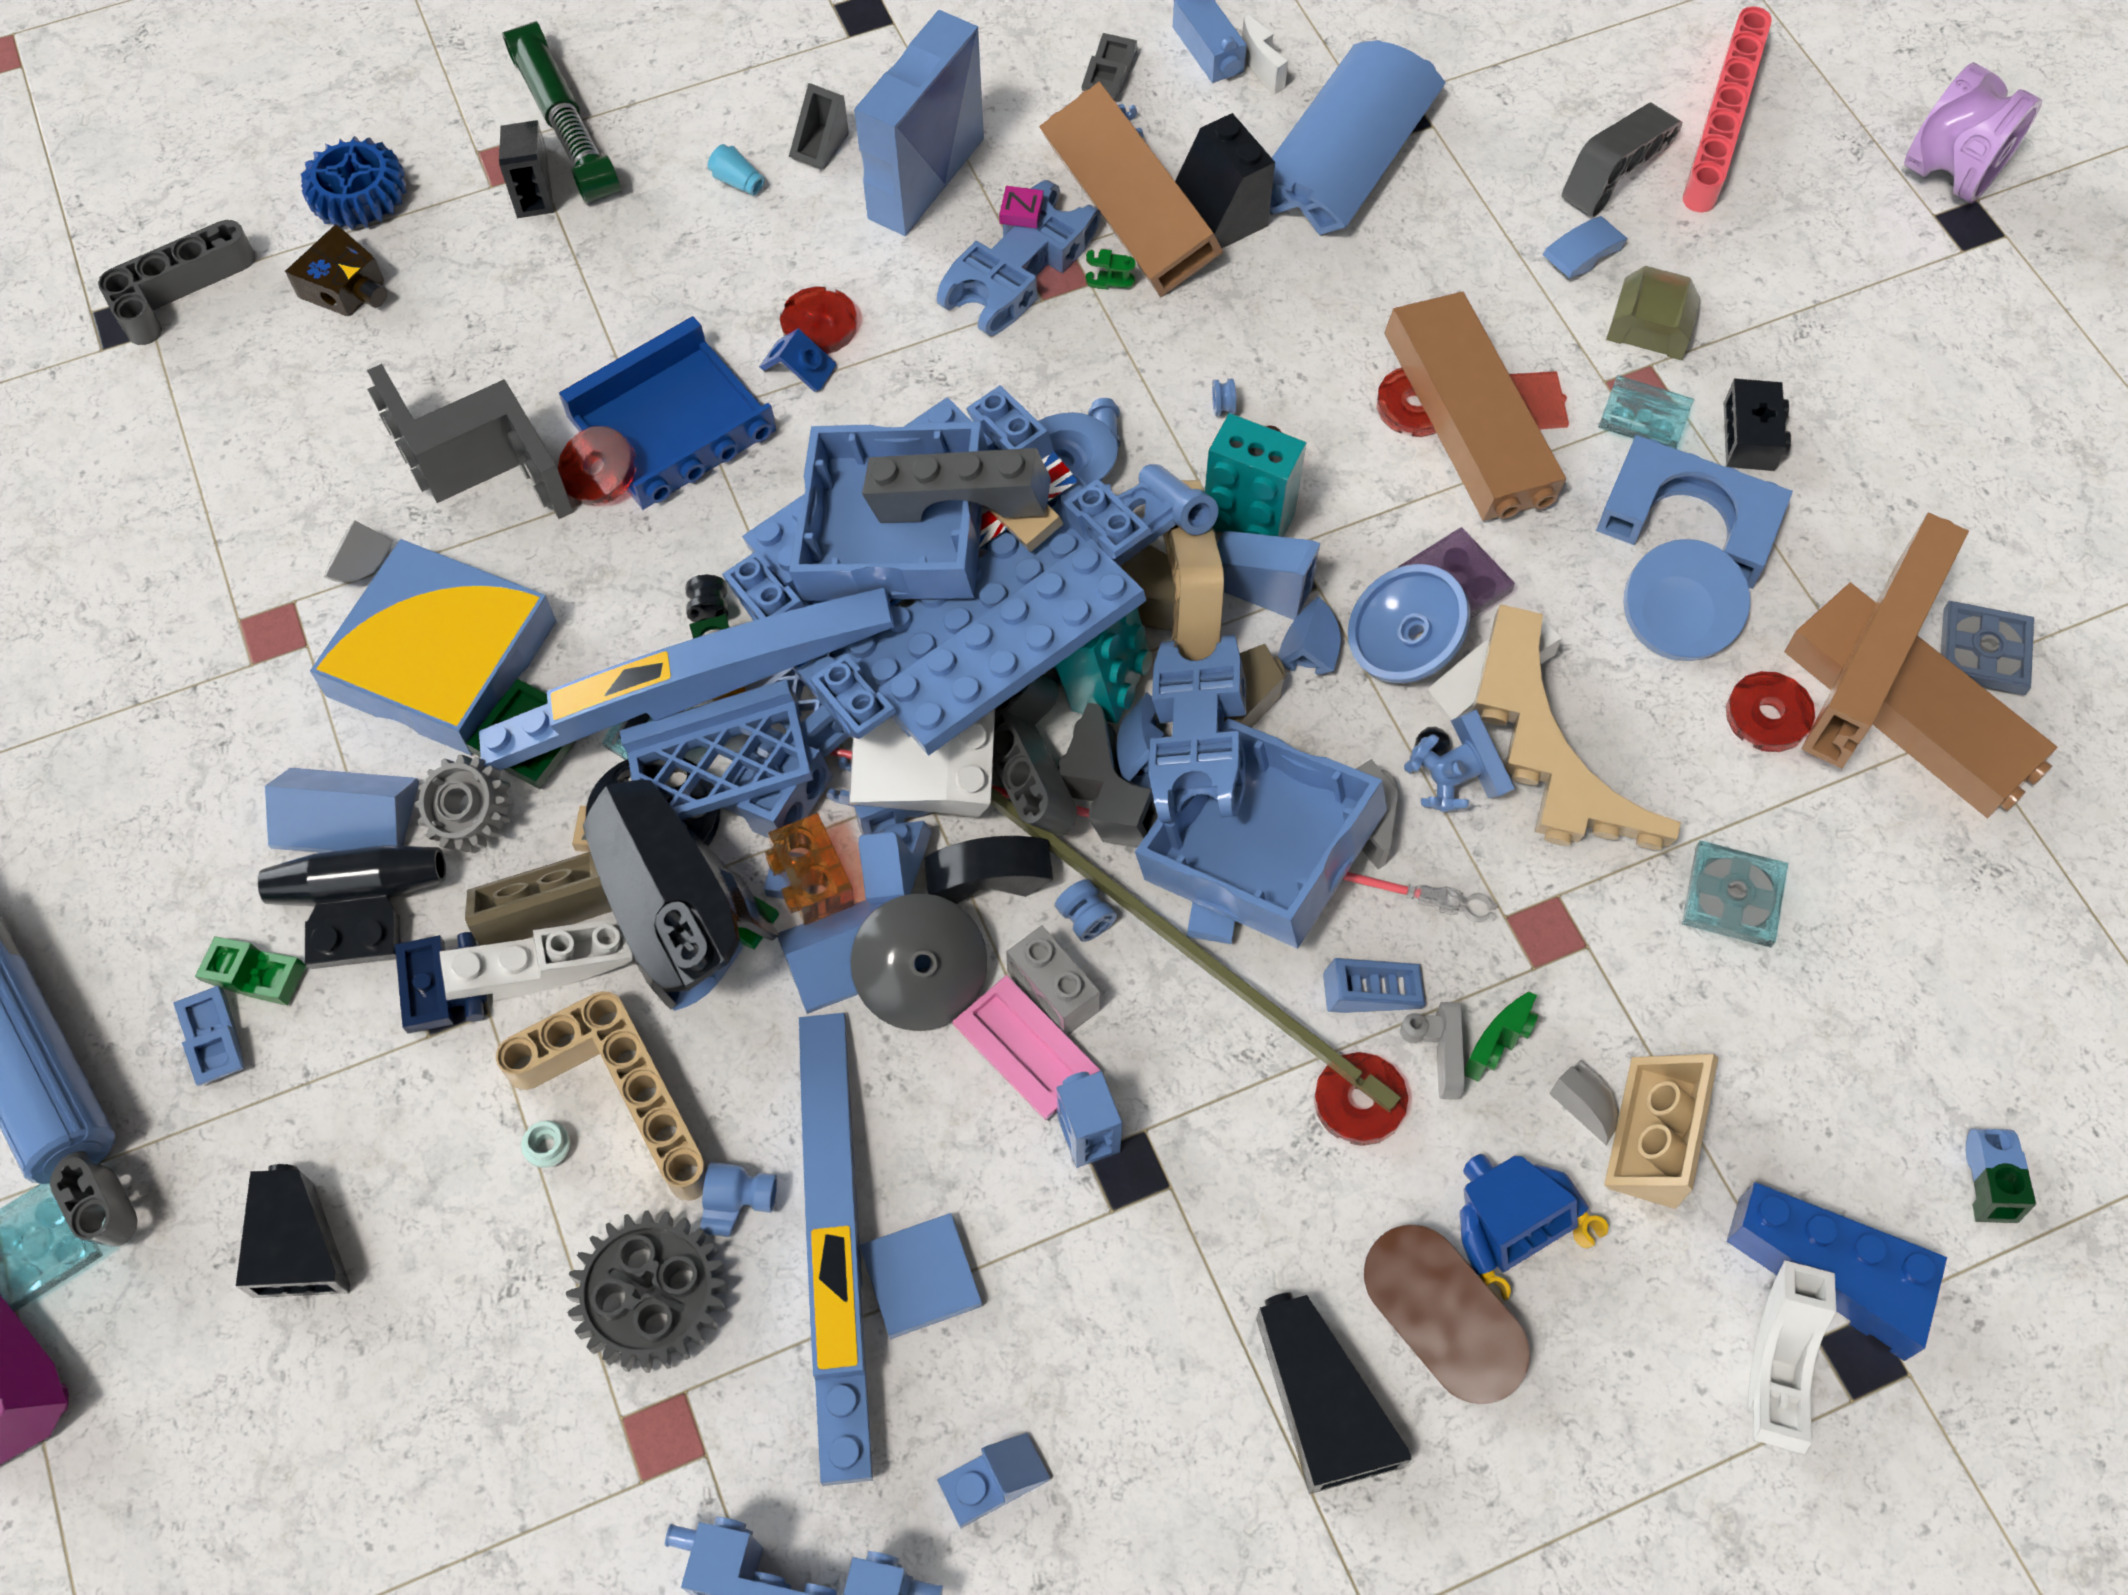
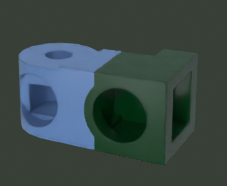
(1999, 1176)

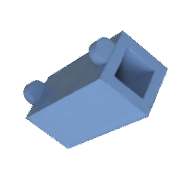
(1209, 38)

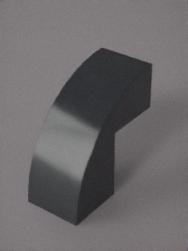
(996, 862)

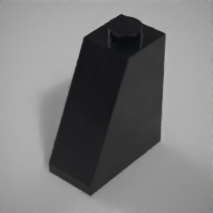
(525, 168)
(287, 1239)

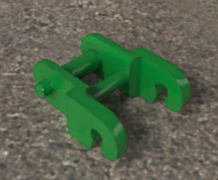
(1117, 268)

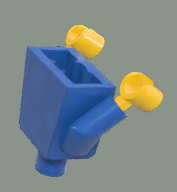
(1517, 1212)

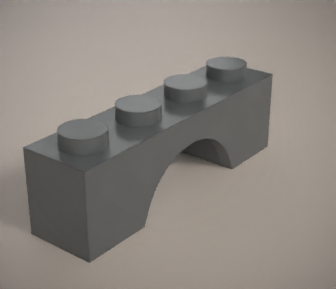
(1003, 480)

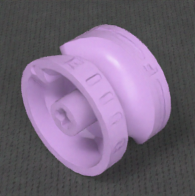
(1973, 131)

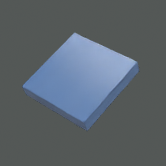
(920, 1276)

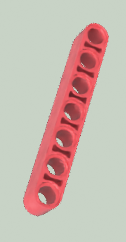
(1727, 109)

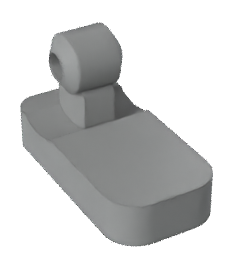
(1447, 1030)

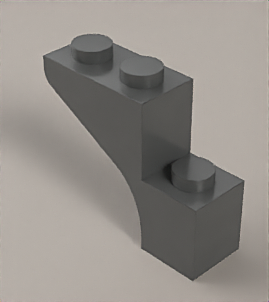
(1092, 773)

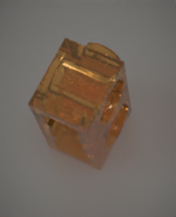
(816, 867)

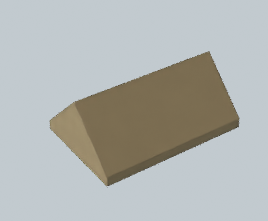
(536, 900)

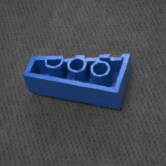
(1879, 1279)

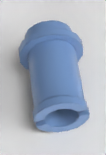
(1107, 412)

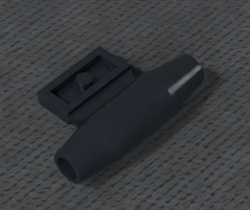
(352, 898)

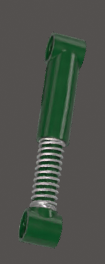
(530, 53)

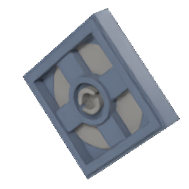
(1989, 645)

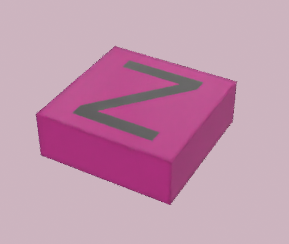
(1021, 207)

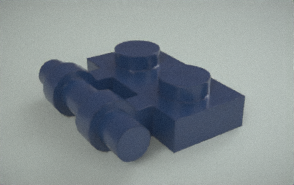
(422, 985)

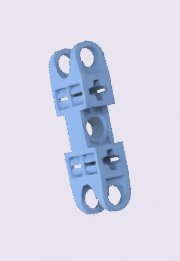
(1008, 272)
(1199, 753)

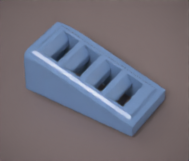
(1351, 998)

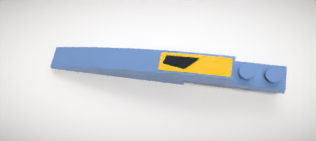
(685, 675)
(833, 1253)

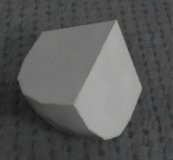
(357, 554)
(1587, 1100)

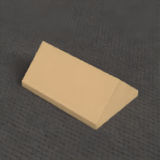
(1661, 1127)

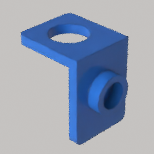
(802, 358)

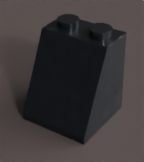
(1228, 180)

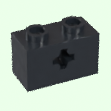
(1755, 424)

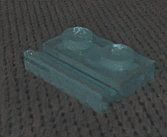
(1646, 412)

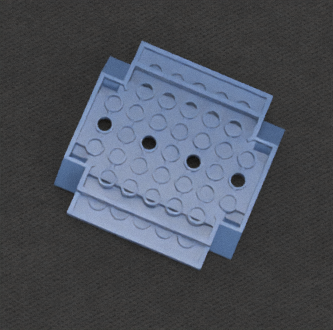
(965, 655)

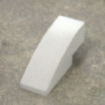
(1457, 688)

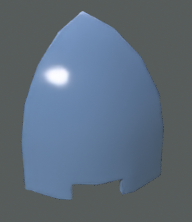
(1312, 639)

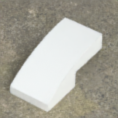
(1261, 57)

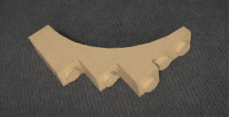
(1537, 751)

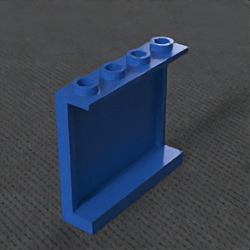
(674, 409)

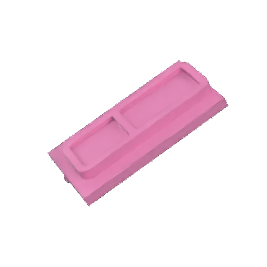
(1022, 1044)

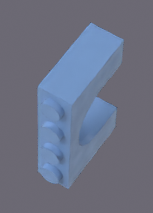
(1656, 471)

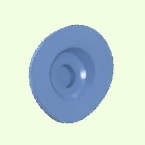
(1082, 444)

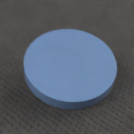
(1686, 600)

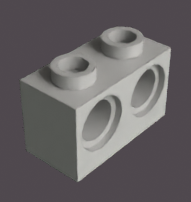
(1053, 980)

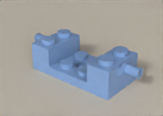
(727, 1561)

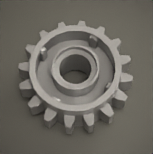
(441, 801)

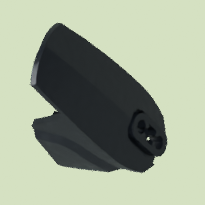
(666, 875)

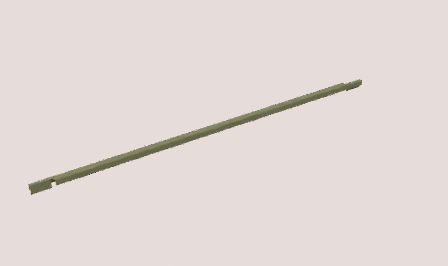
(1370, 1086)

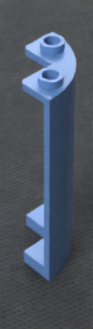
(1352, 133)

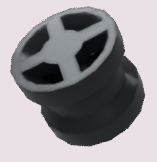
(706, 597)

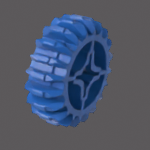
(353, 183)

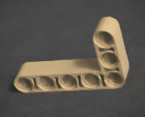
(1198, 589)
(629, 1077)

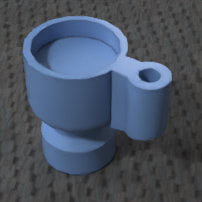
(728, 1190)

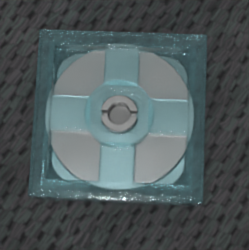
(1735, 893)

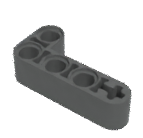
(1617, 153)
(172, 273)
(1026, 763)

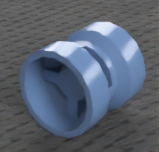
(1085, 910)

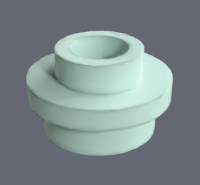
(536, 1135)

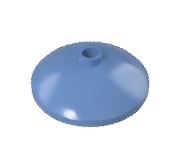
(1398, 609)

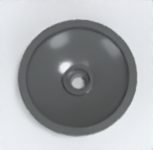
(886, 954)

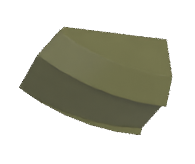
(1655, 312)

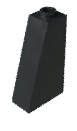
(1327, 1405)

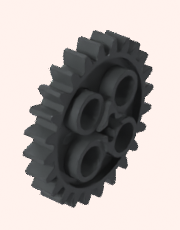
(624, 1329)

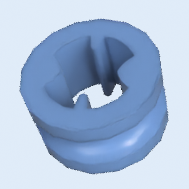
(1224, 397)

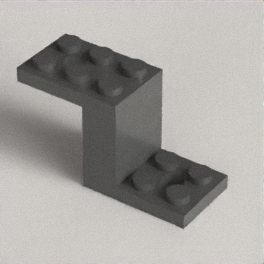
(469, 442)

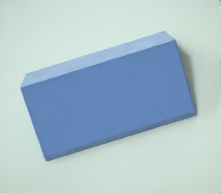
(337, 810)
(821, 956)

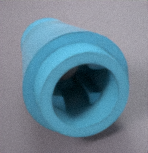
(734, 169)

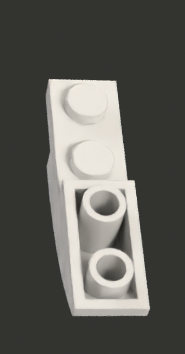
(535, 964)

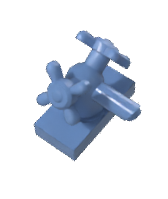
(1473, 758)

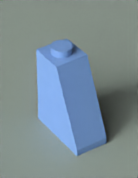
(1269, 570)

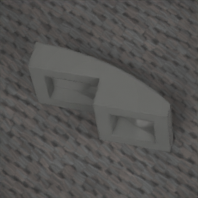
(1111, 64)

